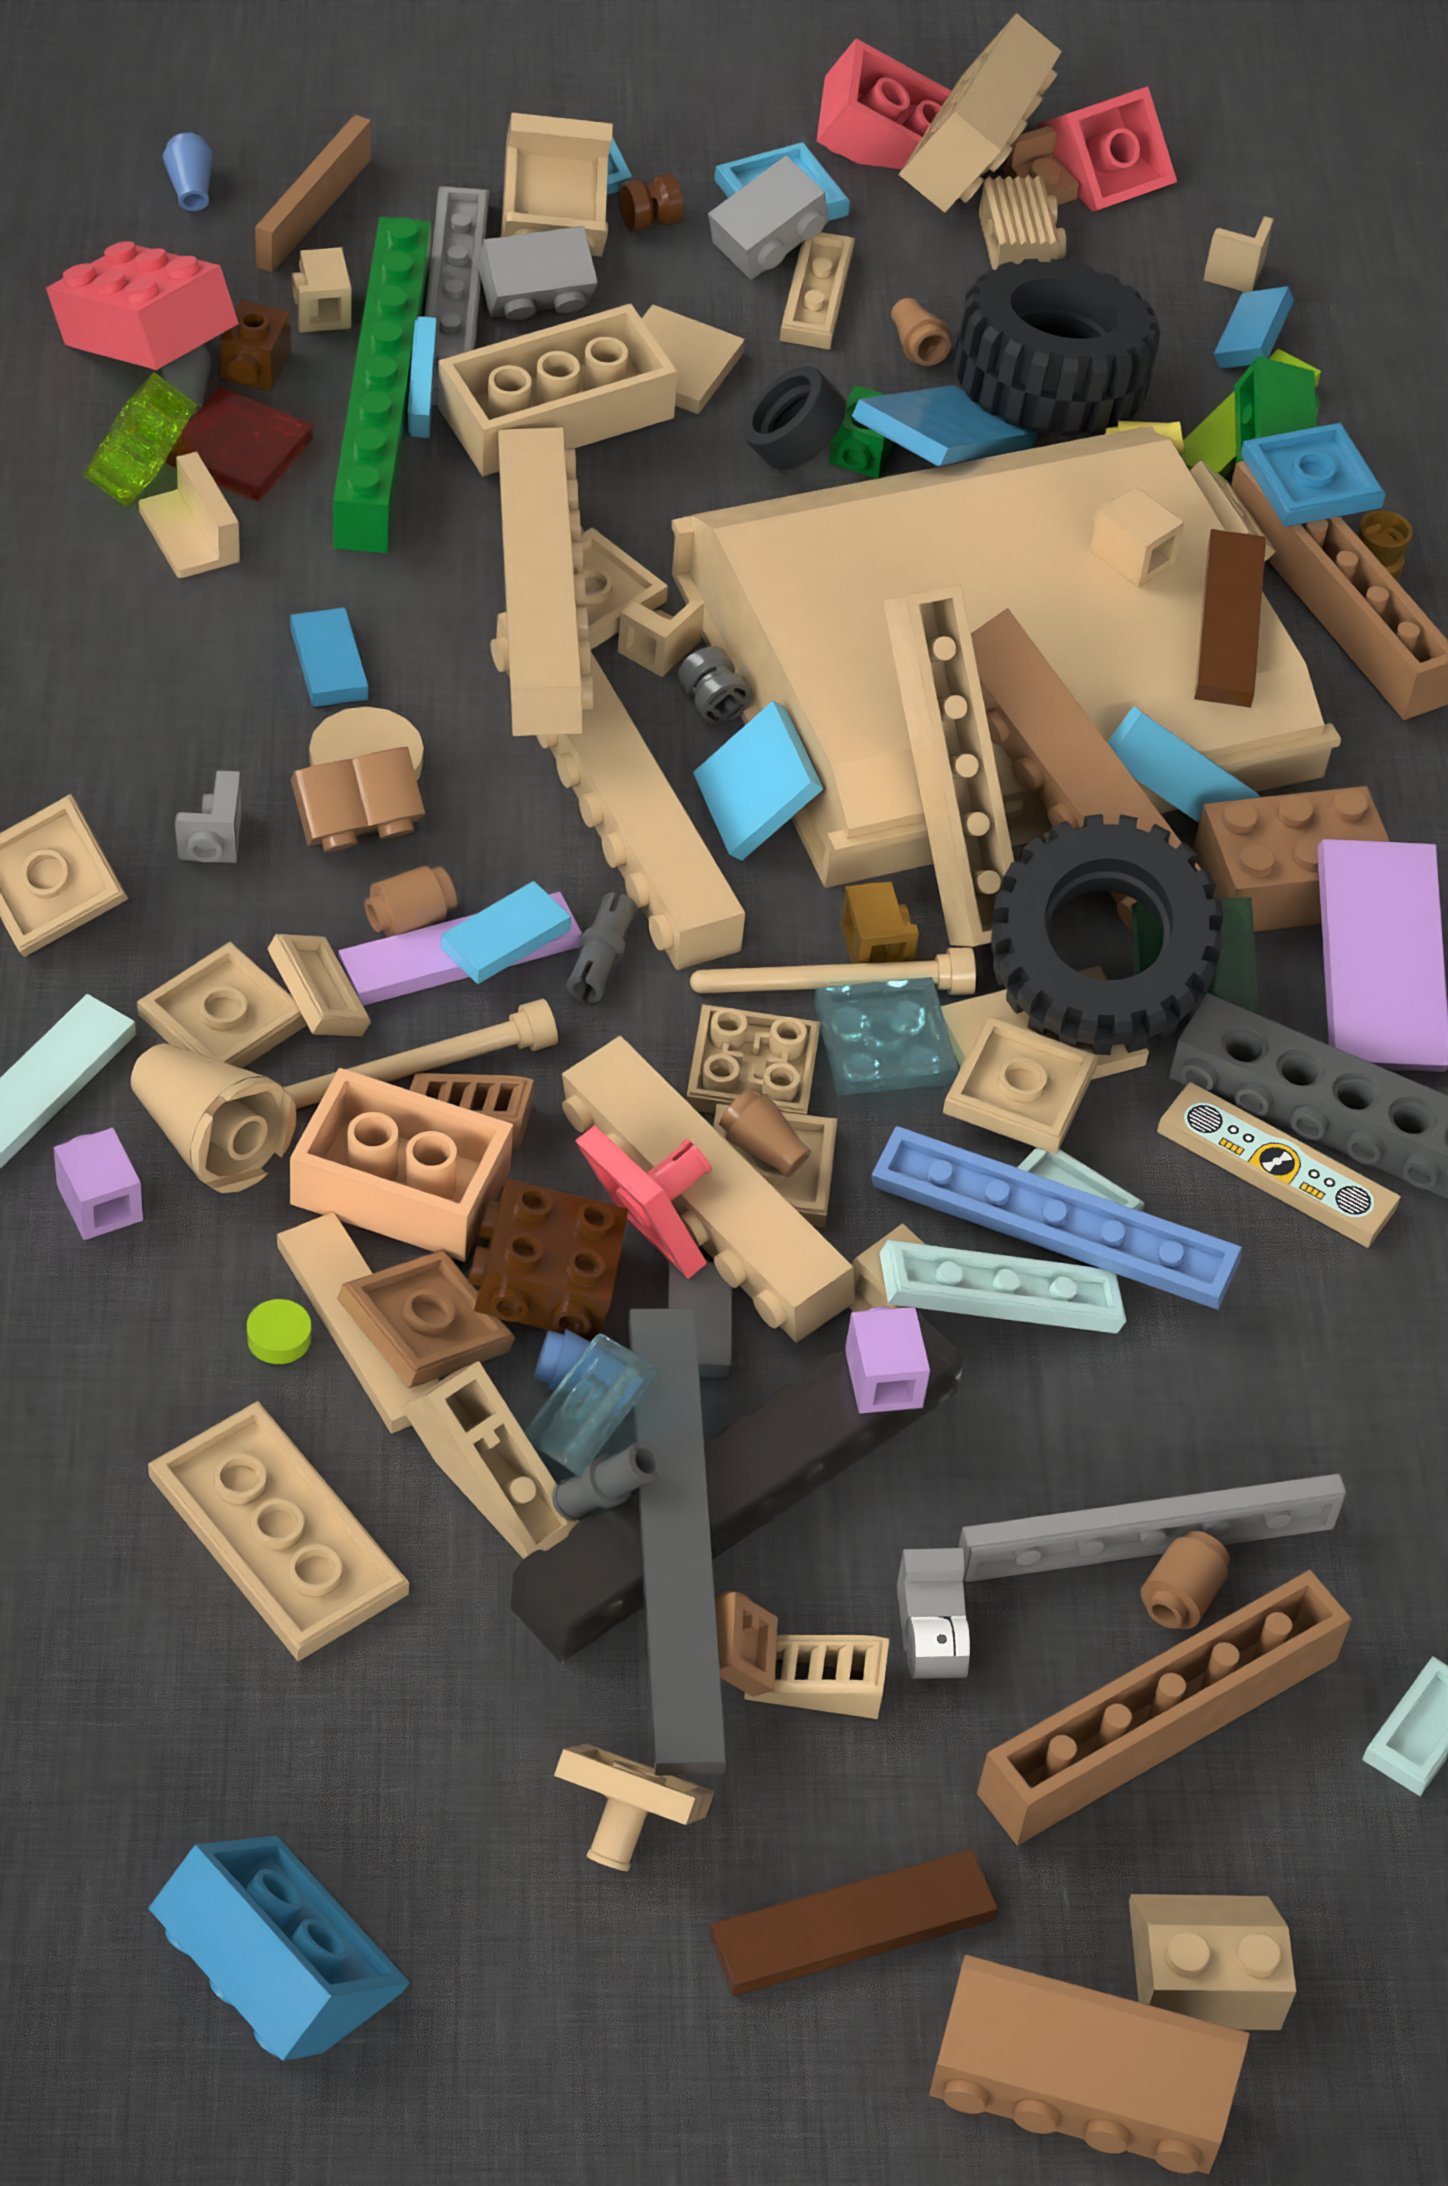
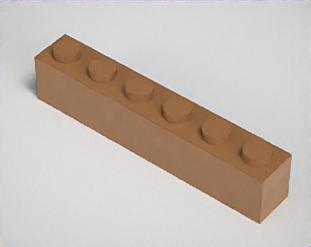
(1356, 603)
(1053, 739)
(1162, 1707)

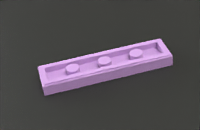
(417, 962)

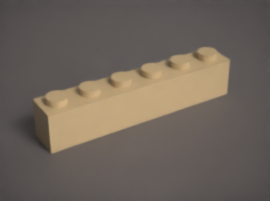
(952, 756)
(730, 1211)

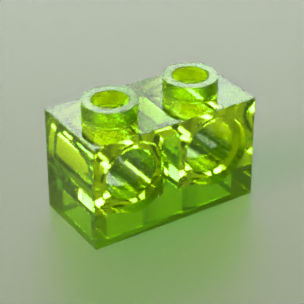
(140, 439)

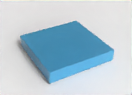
(1312, 474)

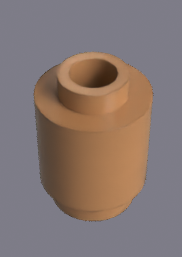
(410, 900)
(1186, 1580)

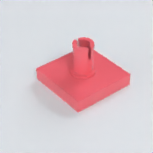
(650, 1194)

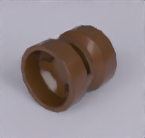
(651, 202)

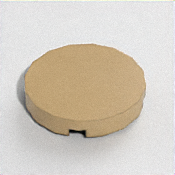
(363, 732)

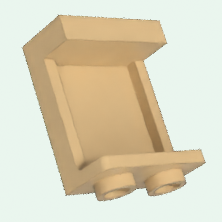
(556, 176)

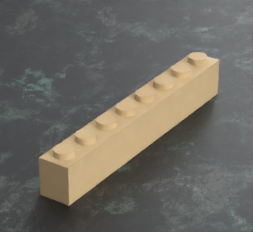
(544, 583)
(643, 827)

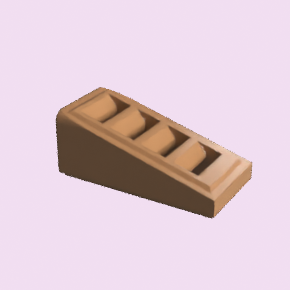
(501, 1092)

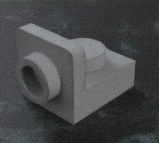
(215, 831)

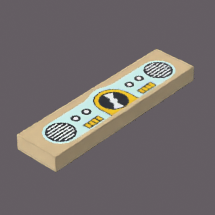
(1279, 1164)

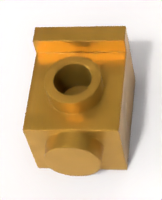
(876, 925)

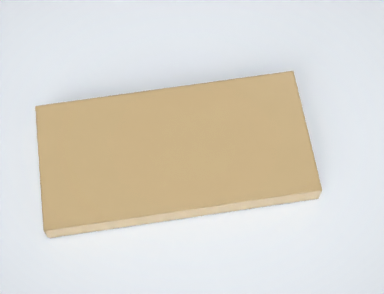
(278, 1530)

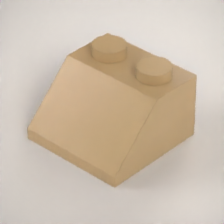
(1214, 1958)

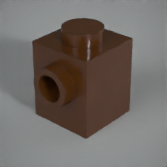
(257, 346)

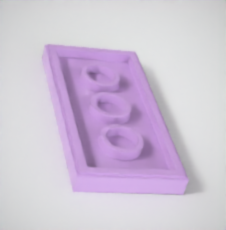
(1384, 953)

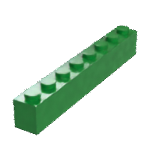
(381, 387)

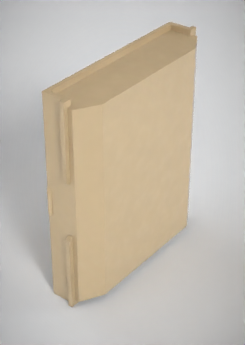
(802, 615)

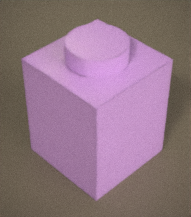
(98, 1183)
(887, 1359)

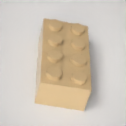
(983, 115)
(581, 375)

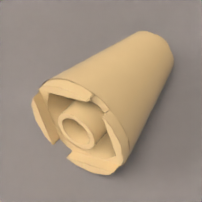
(215, 1114)

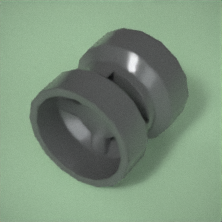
(716, 687)

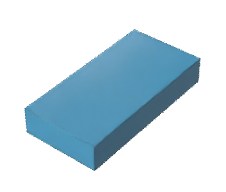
(1253, 327)
(329, 657)

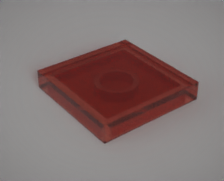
(242, 442)

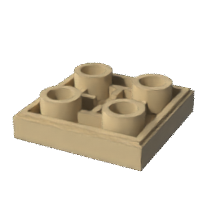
(753, 1052)

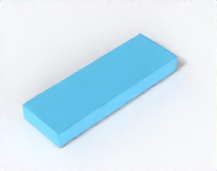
(1173, 766)

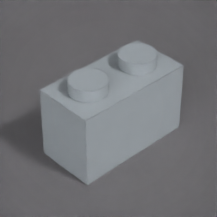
(769, 217)
(537, 273)

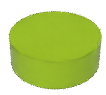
(279, 1331)

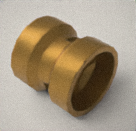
(1387, 538)

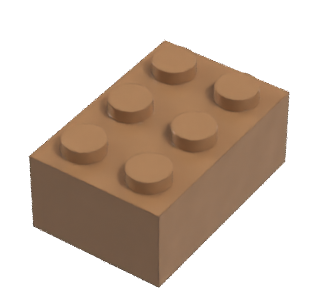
(1270, 848)

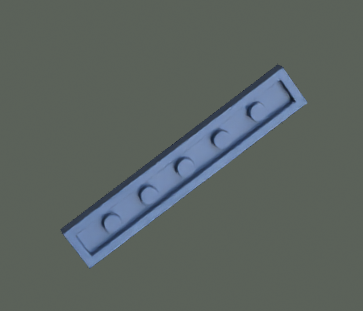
(1057, 1217)

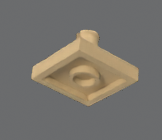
(631, 1793)

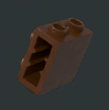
(548, 1259)

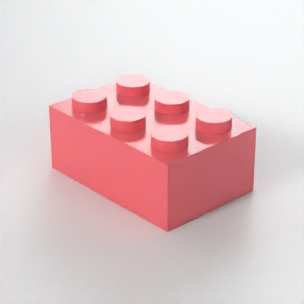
(142, 305)

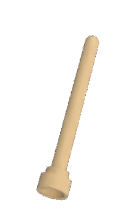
(949, 971)
(529, 1027)

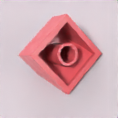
(1113, 149)

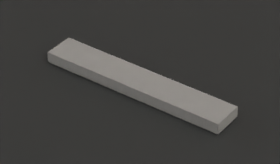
(454, 271)
(1149, 1527)

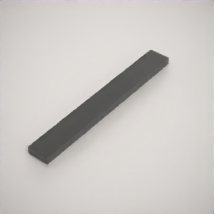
(678, 1552)

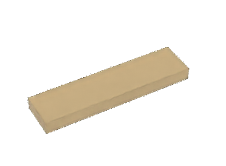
(322, 1261)

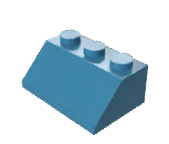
(275, 1944)

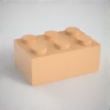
(400, 1163)

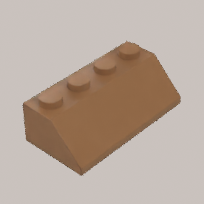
(1088, 2065)

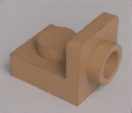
(1034, 156)
(746, 1643)

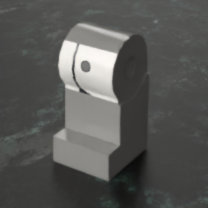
(934, 1613)

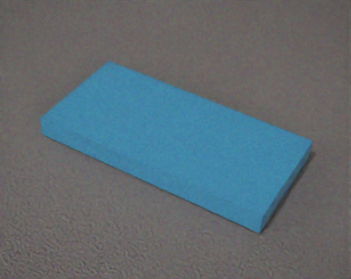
(942, 425)

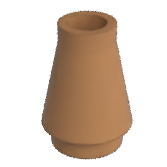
(922, 334)
(763, 1131)

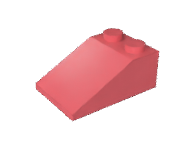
(876, 107)

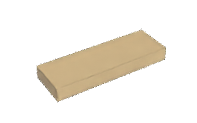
(817, 290)

